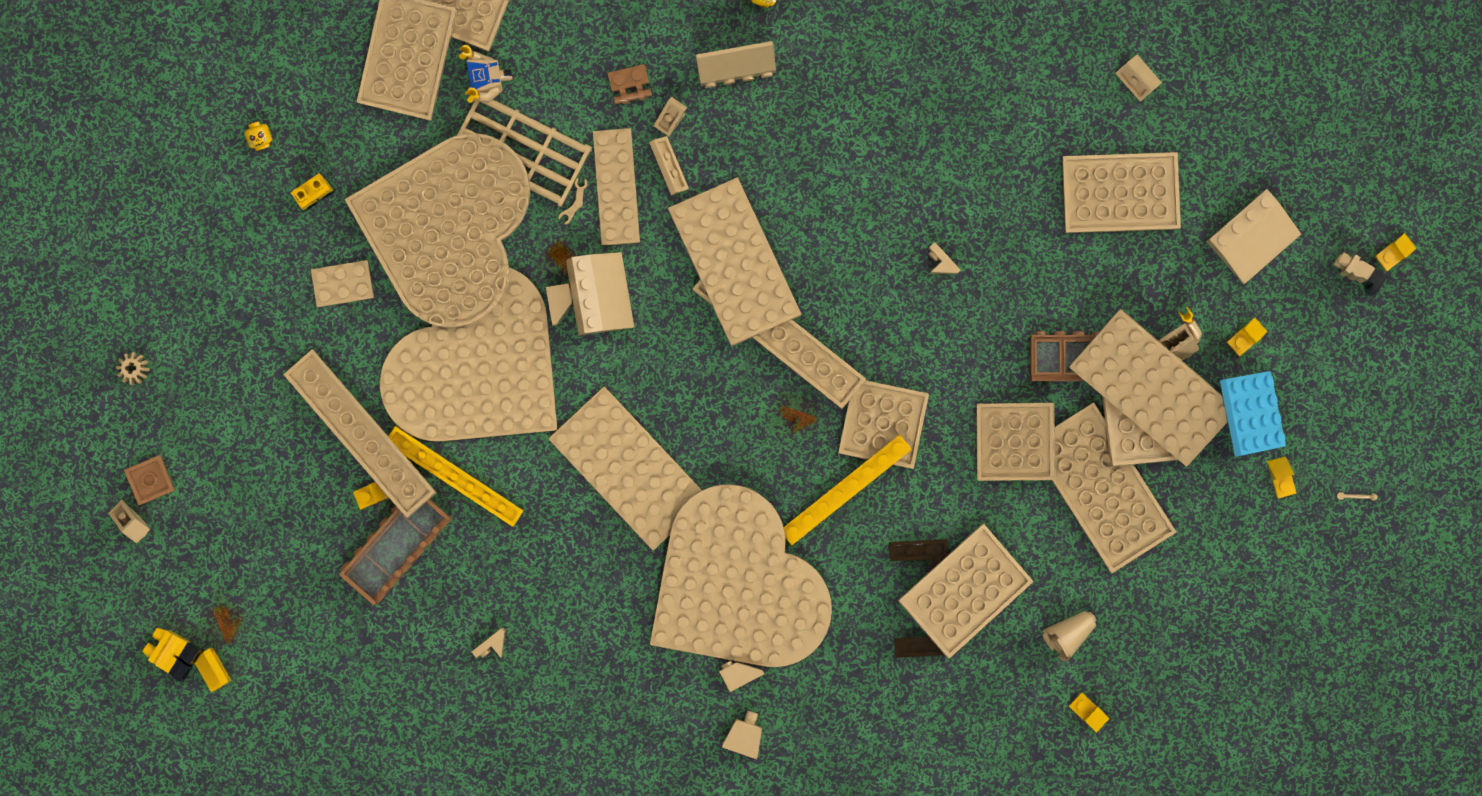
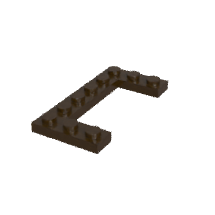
(918, 550)

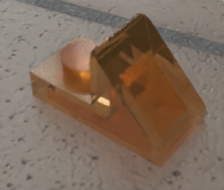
(559, 254)
(803, 420)
(228, 629)

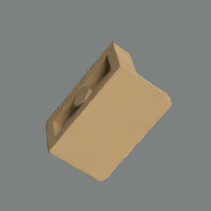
(1138, 77)

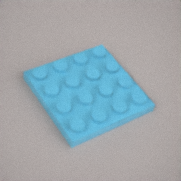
(1252, 413)

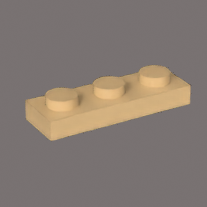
(669, 165)

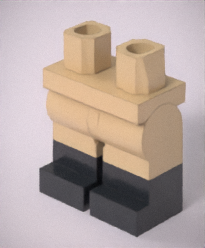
(1361, 272)

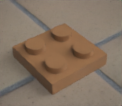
(149, 480)

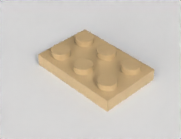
(342, 283)

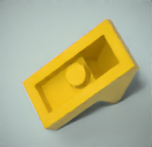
(1395, 252)
(1246, 337)
(1282, 477)
(369, 495)
(1089, 712)

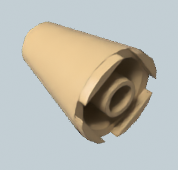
(1069, 634)

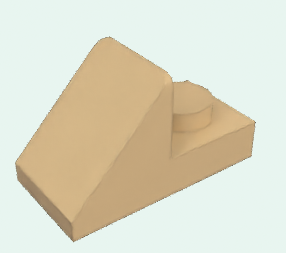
(670, 116)
(946, 266)
(497, 643)

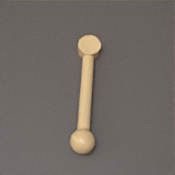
(1341, 496)

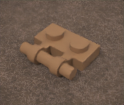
(629, 78)

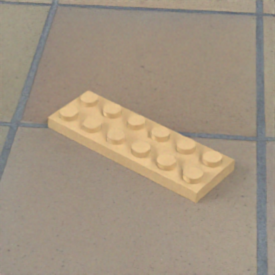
(616, 187)

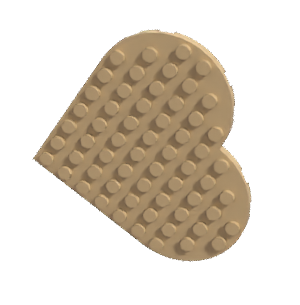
(444, 224)
(476, 376)
(734, 587)

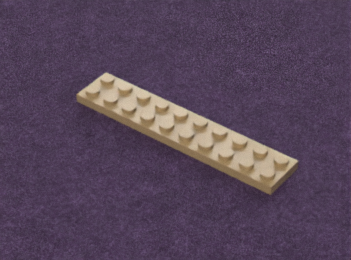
(808, 359)
(360, 433)

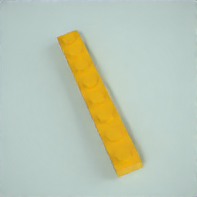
(456, 477)
(846, 489)

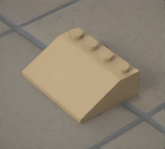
(736, 64)
(1254, 236)
(599, 293)

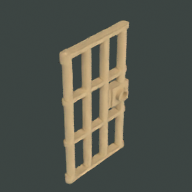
(542, 149)

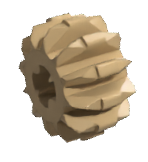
(128, 362)

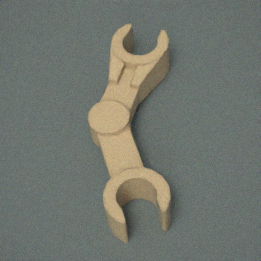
(577, 204)

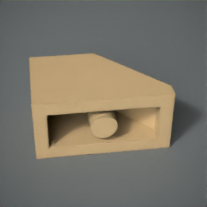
(559, 301)
(129, 522)
(738, 674)

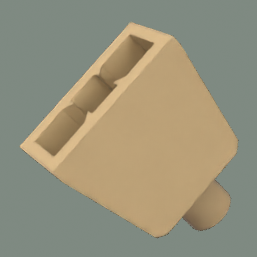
(744, 736)

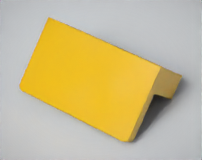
(212, 670)

